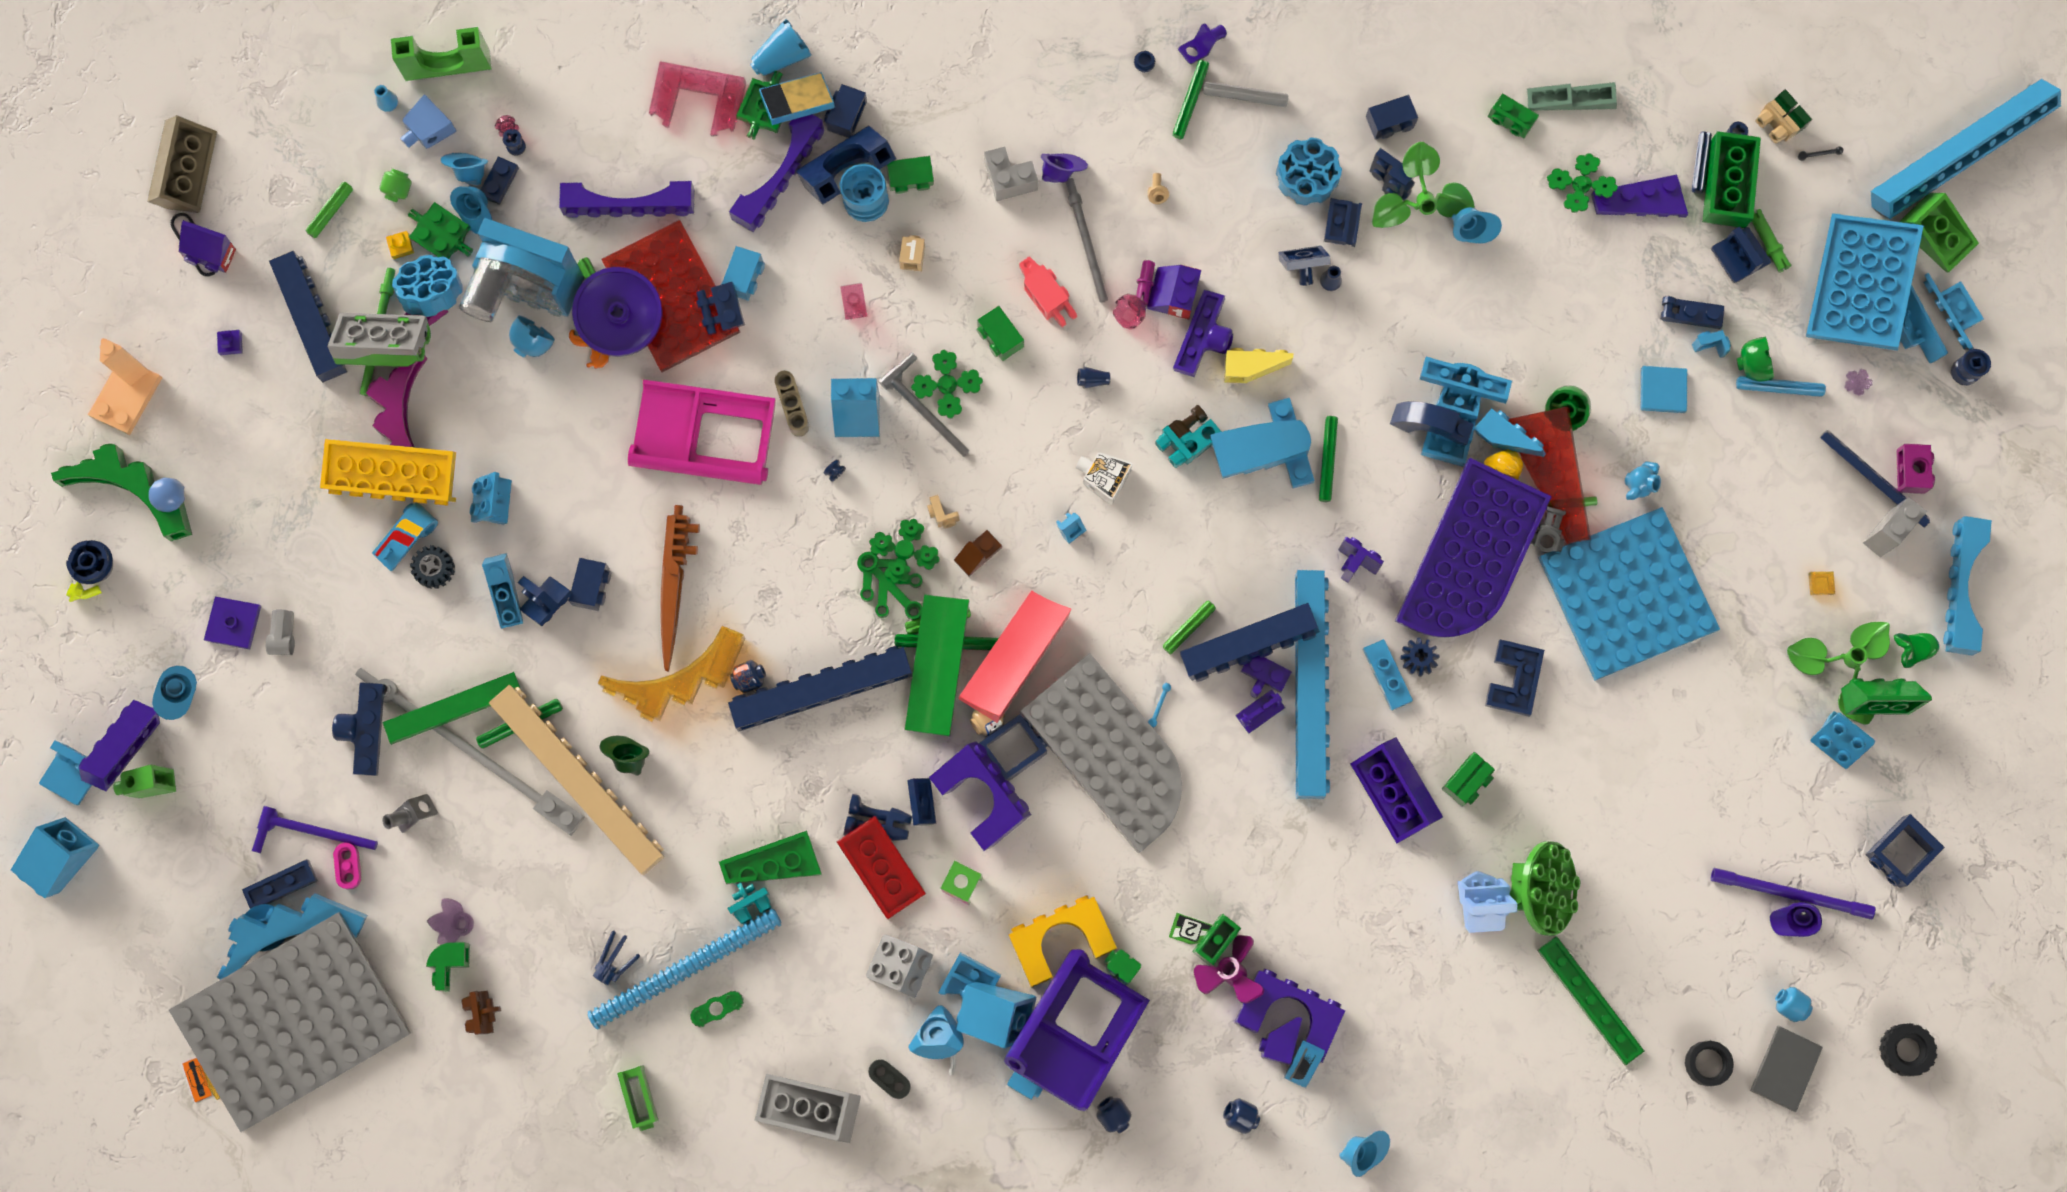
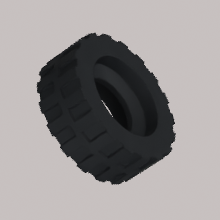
(1923, 1039)

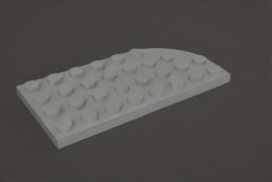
(1109, 751)

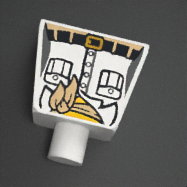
(1105, 475)

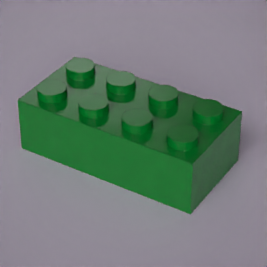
(1731, 179)

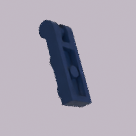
(1692, 312)

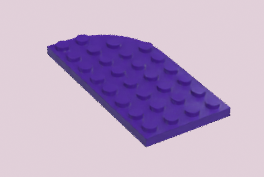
(1473, 553)

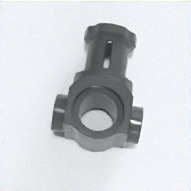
(1551, 530)

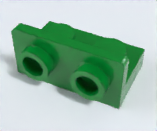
(1512, 116)

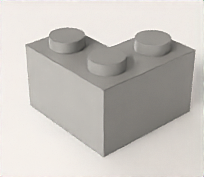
(1009, 180)

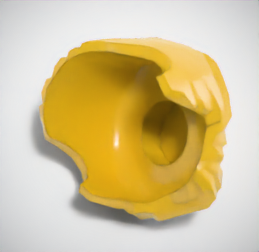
(1506, 462)

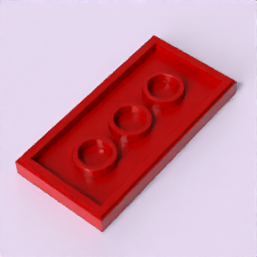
(881, 867)

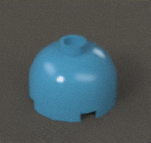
(529, 338)

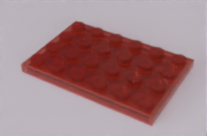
(677, 274)

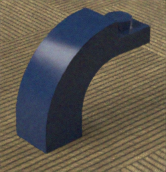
(1428, 417)

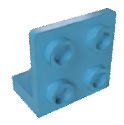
(64, 774)

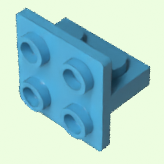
(491, 499)
(1842, 740)

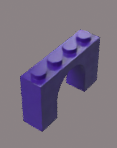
(1008, 808)
(1323, 1015)

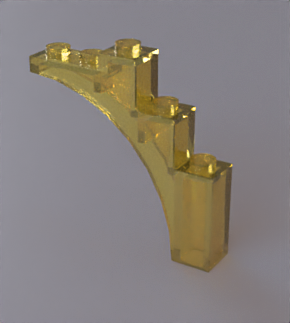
(653, 695)

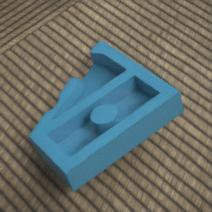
(965, 972)

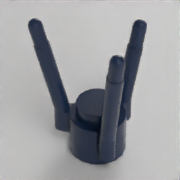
(606, 970)

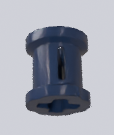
(512, 147)

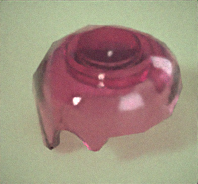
(1129, 311)

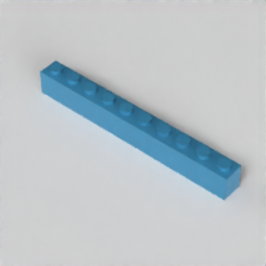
(1965, 148)
(1311, 692)

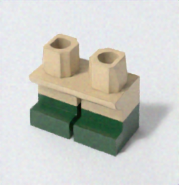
(1783, 117)

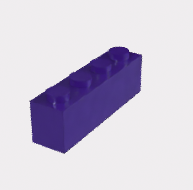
(119, 745)

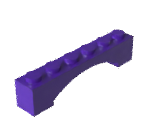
(674, 199)
(751, 209)

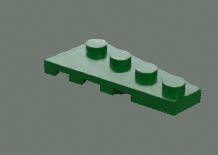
(778, 860)

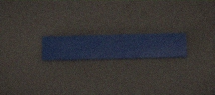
(1867, 471)

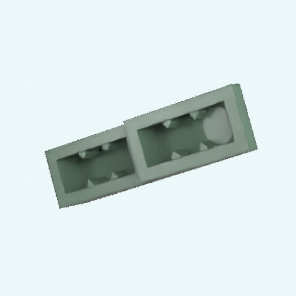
(1573, 98)

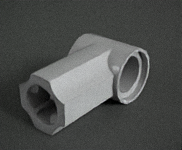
(281, 638)

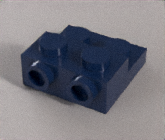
(1391, 171)

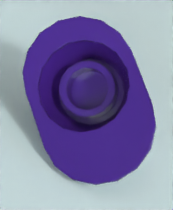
(1061, 166)

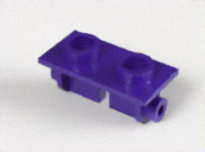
(1260, 711)

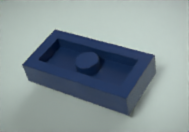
(499, 180)
(921, 801)

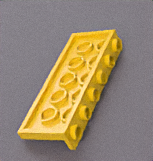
(388, 471)

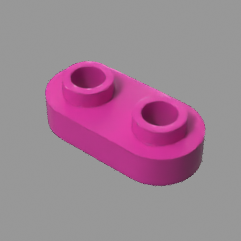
(344, 867)

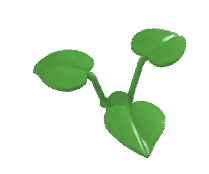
(1419, 161)
(1868, 641)

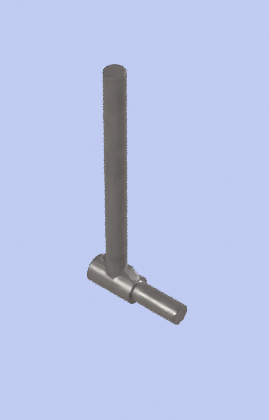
(893, 379)

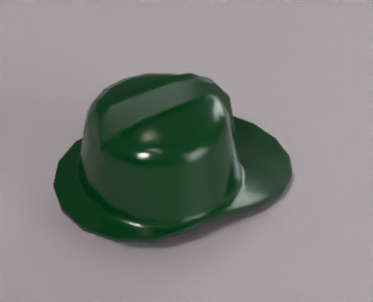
(625, 753)

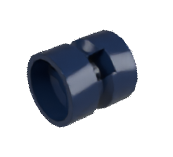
(1971, 367)

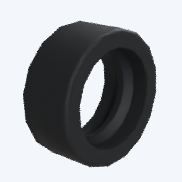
(1724, 1053)

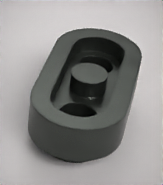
(889, 1079)

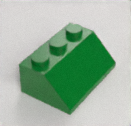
(1883, 697)

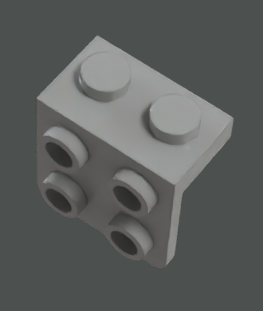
(899, 965)

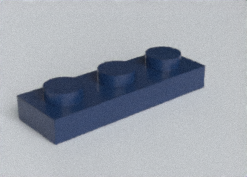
(280, 884)

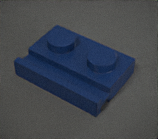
(1342, 222)

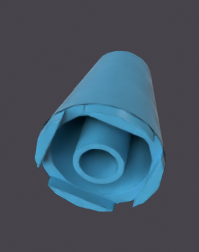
(780, 50)

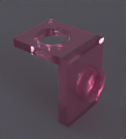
(853, 301)

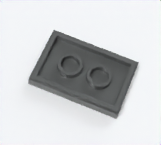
(1786, 1068)

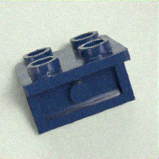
(1740, 254)
(543, 600)

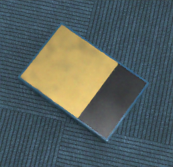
(796, 98)

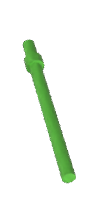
(386, 291)

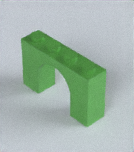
(417, 63)

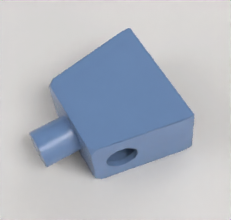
(426, 124)

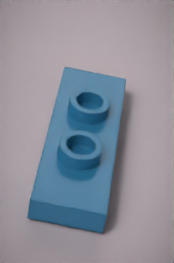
(1387, 675)

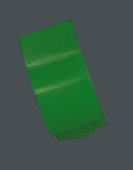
(443, 959)

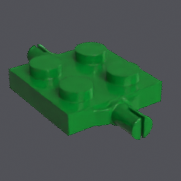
(753, 109)
(440, 232)

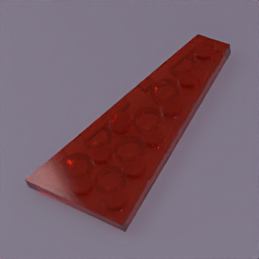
(1558, 470)

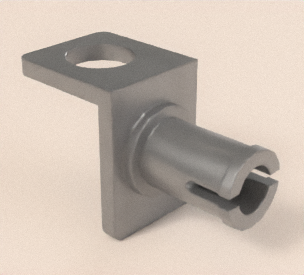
(409, 813)

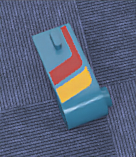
(412, 525)

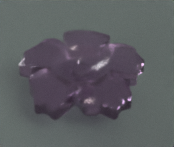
(1858, 382)

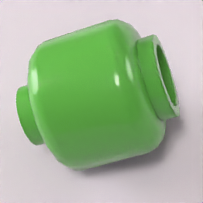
(395, 185)

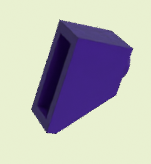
(1281, 1042)

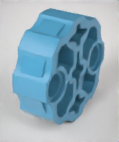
(1315, 182)
(427, 285)

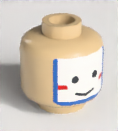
(984, 725)

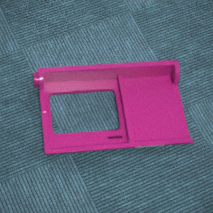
(671, 427)

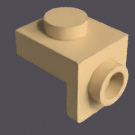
(935, 510)

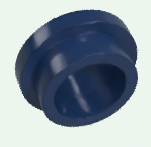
(1144, 61)

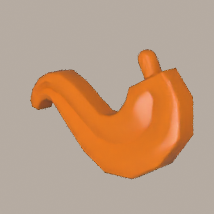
(598, 360)

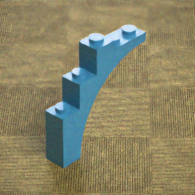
(282, 923)

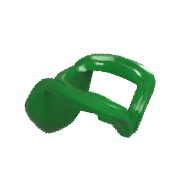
(1921, 645)

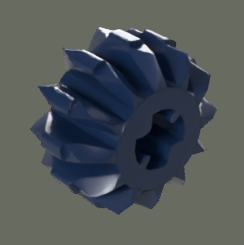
(1414, 662)

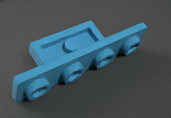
(1958, 306)
(1920, 330)

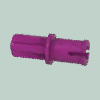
(1145, 280)

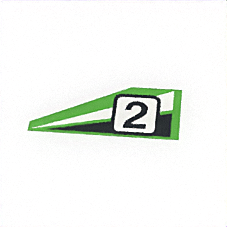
(1188, 929)

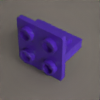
(1358, 556)

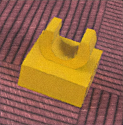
(400, 245)

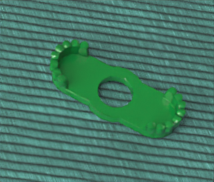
(730, 1001)

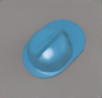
(466, 167)
(471, 206)
(1476, 226)
(174, 692)
(1365, 1152)

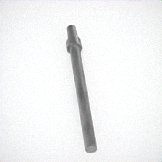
(1075, 201)

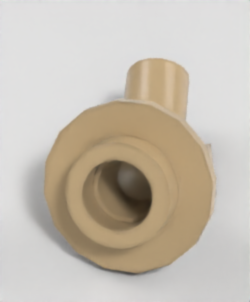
(1157, 194)

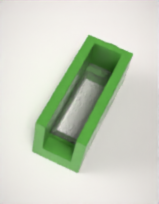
(638, 1098)

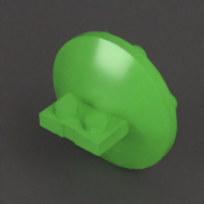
(1545, 888)

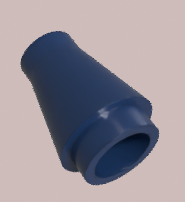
(1331, 279)
(1092, 377)

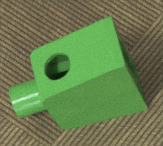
(146, 782)

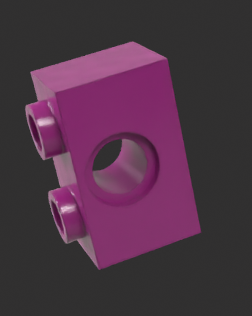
(1907, 478)

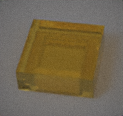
(1822, 583)

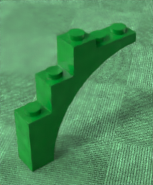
(111, 469)

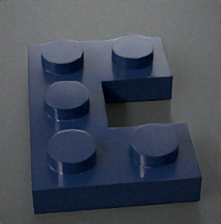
(1522, 694)

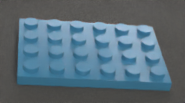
(1864, 281)

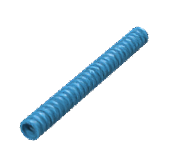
(683, 969)

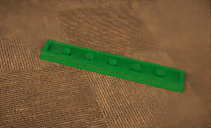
(446, 709)
(1590, 1000)

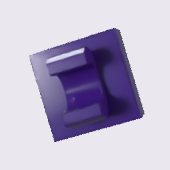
(229, 342)

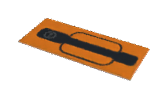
(195, 1080)

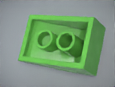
(1944, 232)

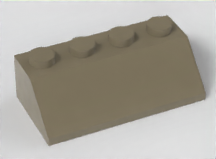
(182, 165)

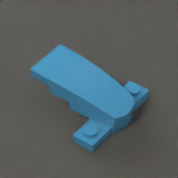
(1461, 393)
(1267, 446)

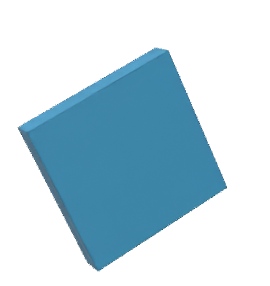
(1663, 389)

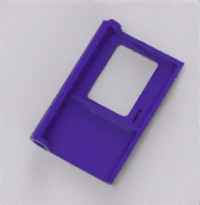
(1060, 1059)

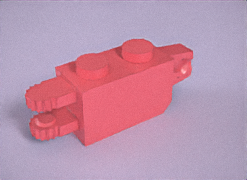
(1045, 291)

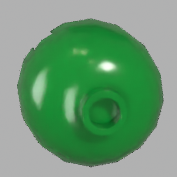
(1756, 360)
(1575, 399)

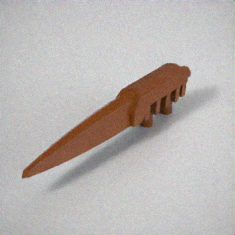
(672, 576)

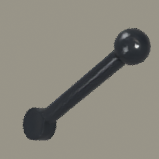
(1803, 155)

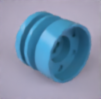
(859, 183)

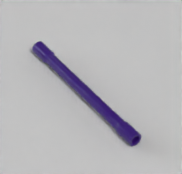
(1733, 879)

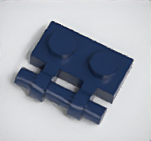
(727, 308)

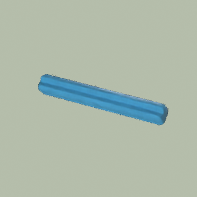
(1782, 386)

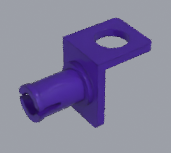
(1203, 42)

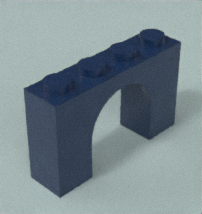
(861, 147)

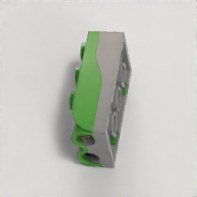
(379, 339)

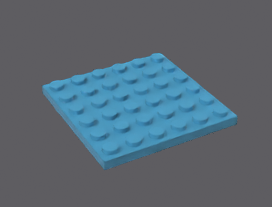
(1629, 593)

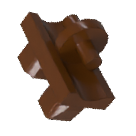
(482, 1012)

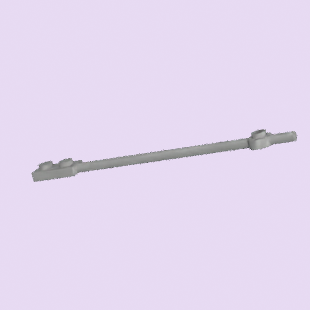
(547, 804)

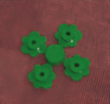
(1582, 184)
(947, 384)
(904, 550)

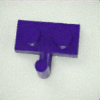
(1266, 673)

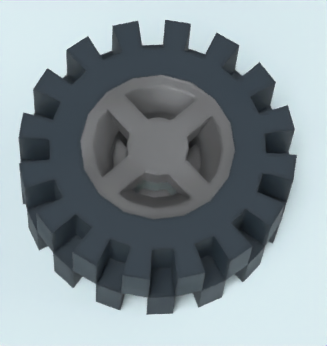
(426, 561)

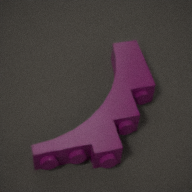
(394, 398)

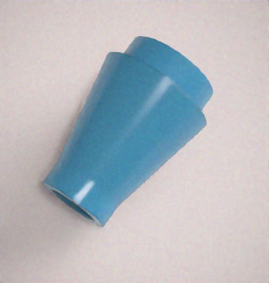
(385, 99)

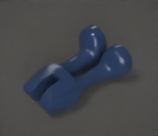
(895, 815)

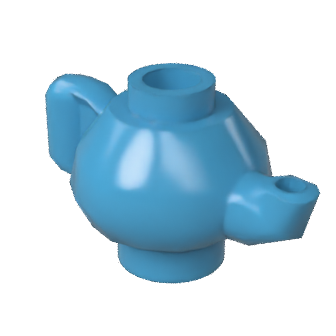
(1643, 480)

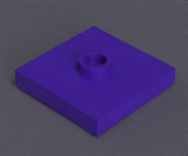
(232, 623)

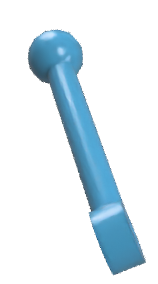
(1166, 688)

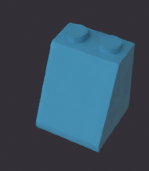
(855, 407)
(53, 856)
(994, 1013)

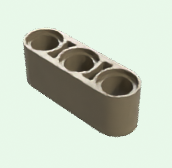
(791, 393)

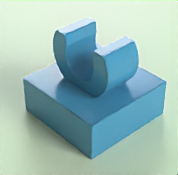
(1071, 527)

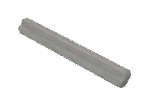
(1245, 94)

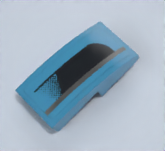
(1304, 1064)

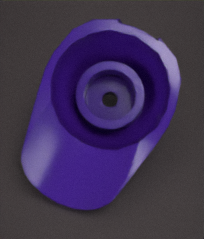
(1791, 921)

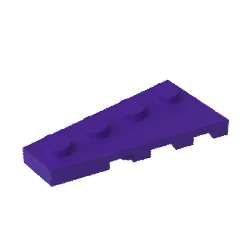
(1648, 197)

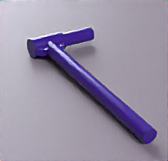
(270, 819)

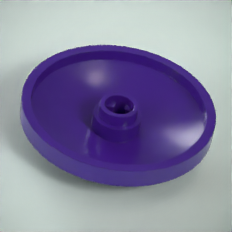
(617, 311)

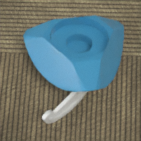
(938, 1038)

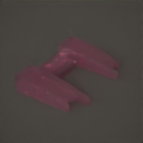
(673, 77)

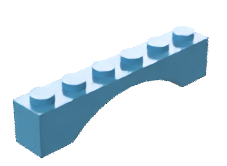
(1963, 629)

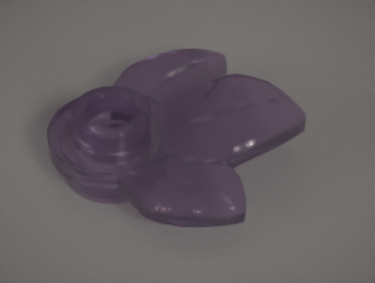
(448, 922)

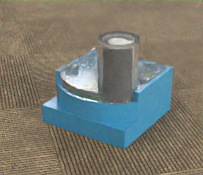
(523, 270)

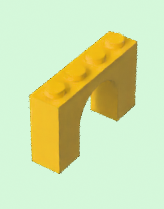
(1083, 915)

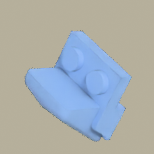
(1485, 902)

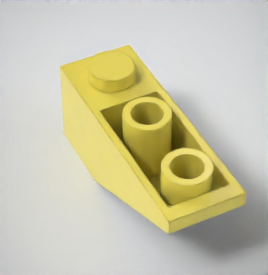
(1250, 365)

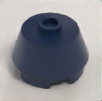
(90, 562)

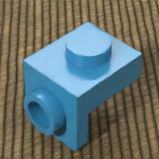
(1707, 340)

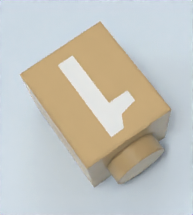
(912, 253)

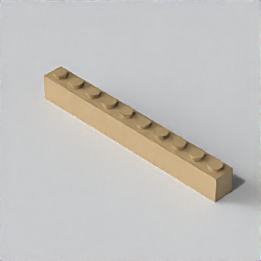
(577, 780)

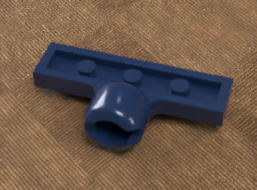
(363, 728)

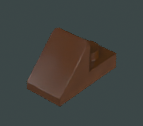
(977, 553)

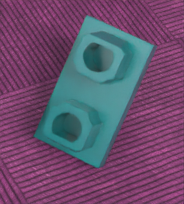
(759, 898)

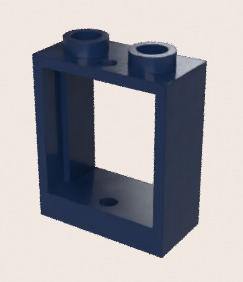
(1037, 741)
(1919, 835)

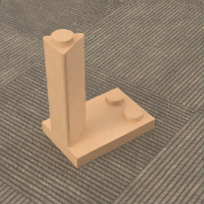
(126, 389)

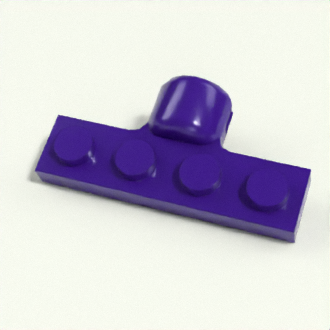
(1203, 334)

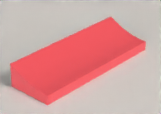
(1014, 656)

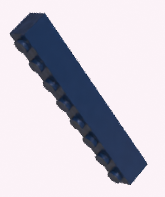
(820, 688)

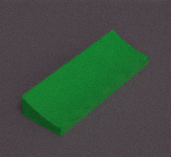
(937, 665)

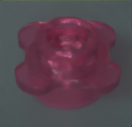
(505, 123)

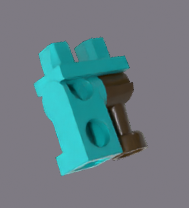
(1183, 441)

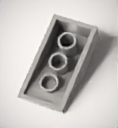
(808, 1108)

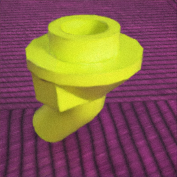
(77, 592)

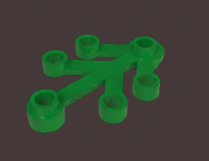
(886, 585)

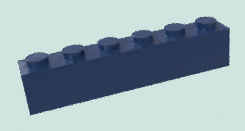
(307, 313)
(1249, 642)

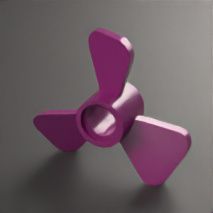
(1211, 977)

